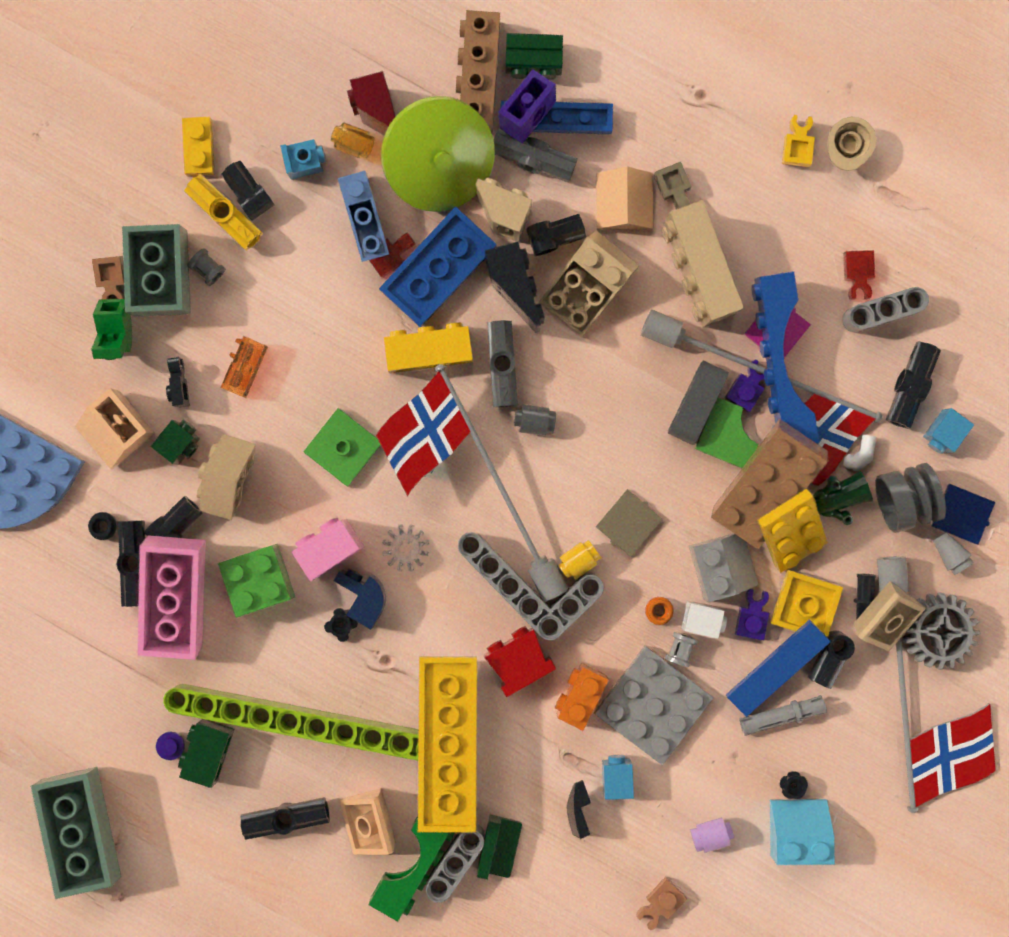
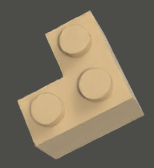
(224, 476)

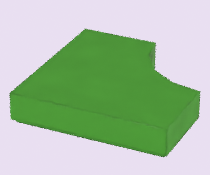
(724, 435)

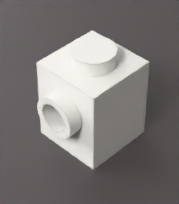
(704, 620)

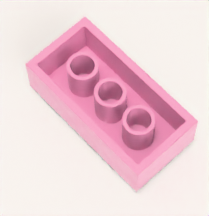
(171, 597)

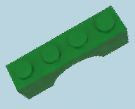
(396, 890)

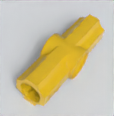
(211, 201)

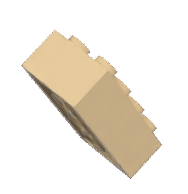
(702, 264)

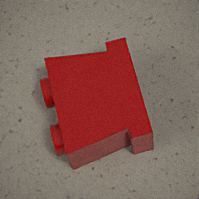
(518, 660)

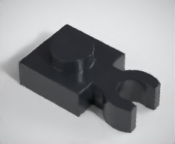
(177, 389)

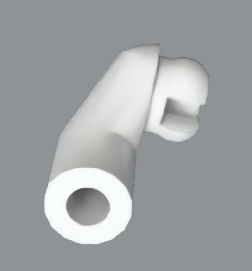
(864, 456)

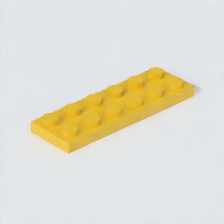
(447, 744)

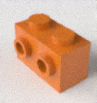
(581, 697)

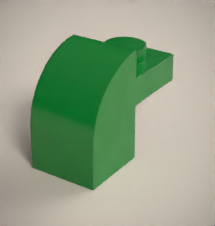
(112, 329)

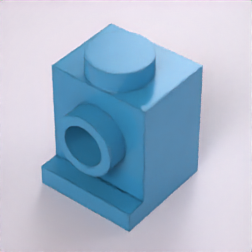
(299, 168)

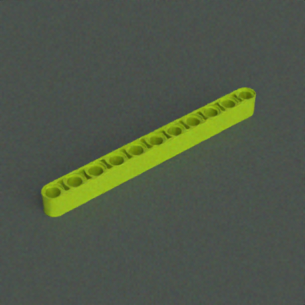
(304, 716)

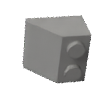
(723, 567)

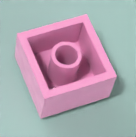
(328, 548)

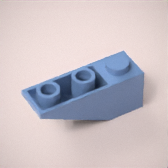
(363, 215)

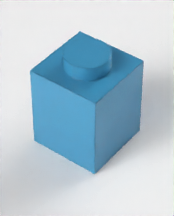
(948, 431)
(617, 778)

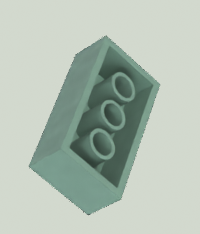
(76, 832)

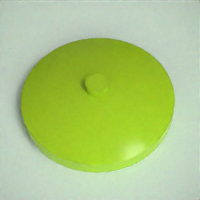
(437, 153)

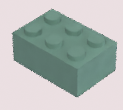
(156, 270)

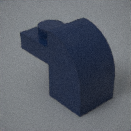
(370, 597)

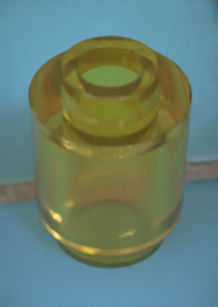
(352, 140)

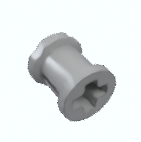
(681, 649)

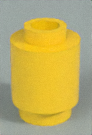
(579, 560)

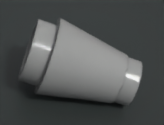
(952, 553)

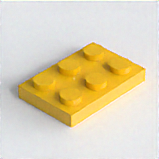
(793, 531)

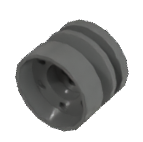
(910, 497)

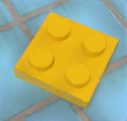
(806, 599)

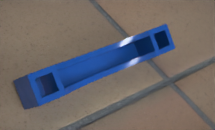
(776, 300)

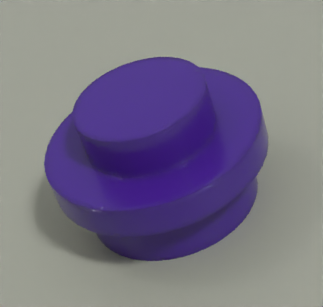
(170, 745)

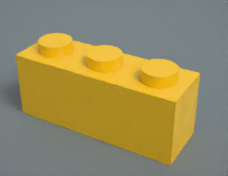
(428, 348)

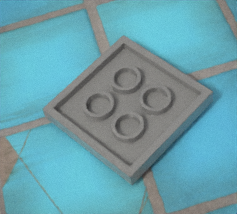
(653, 705)

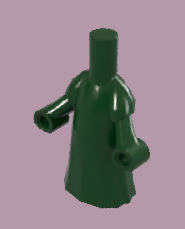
(841, 495)

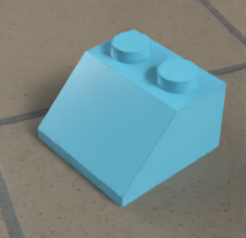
(801, 832)

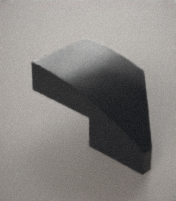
(577, 799)

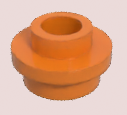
(665, 617)

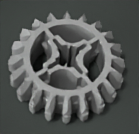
(941, 642)

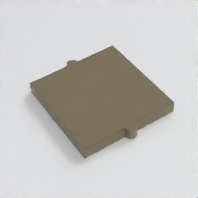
(629, 522)

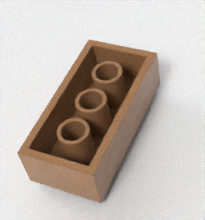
(773, 475)

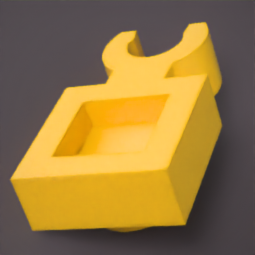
(798, 146)

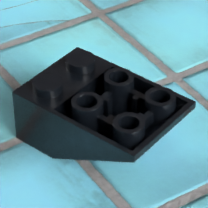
(509, 278)

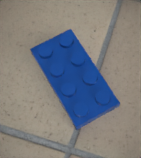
(437, 267)

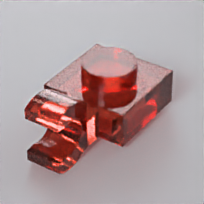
(388, 263)

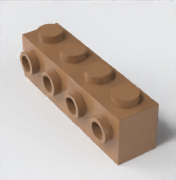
(479, 62)

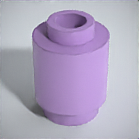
(712, 835)

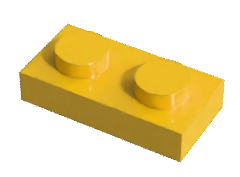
(198, 146)

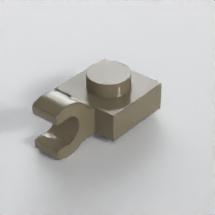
(673, 184)

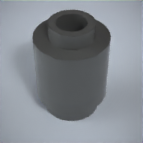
(535, 420)

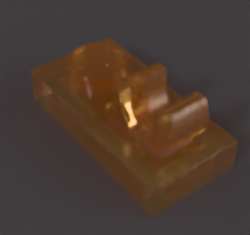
(244, 366)

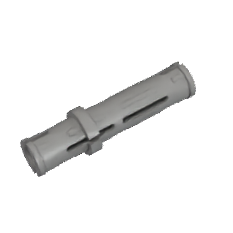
(776, 717)

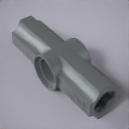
(535, 156)
(501, 345)

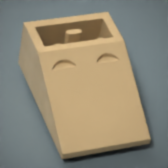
(589, 282)

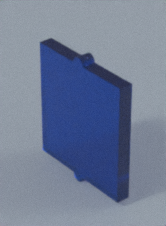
(965, 514)

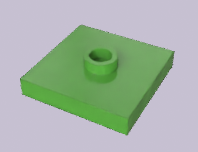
(342, 447)

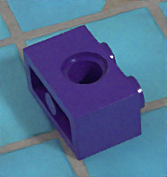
(527, 106)

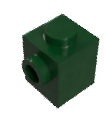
(176, 441)

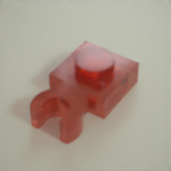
(859, 268)

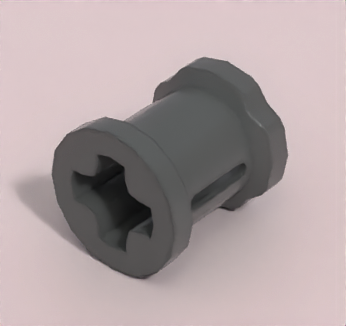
(206, 267)

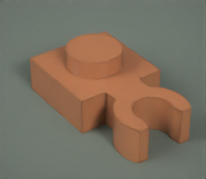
(109, 274)
(664, 900)

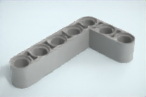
(525, 592)

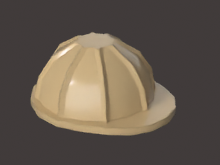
(851, 143)

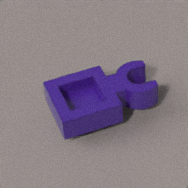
(746, 390)
(752, 620)

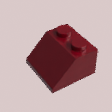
(372, 101)

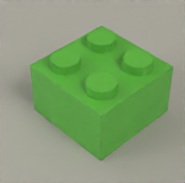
(256, 580)

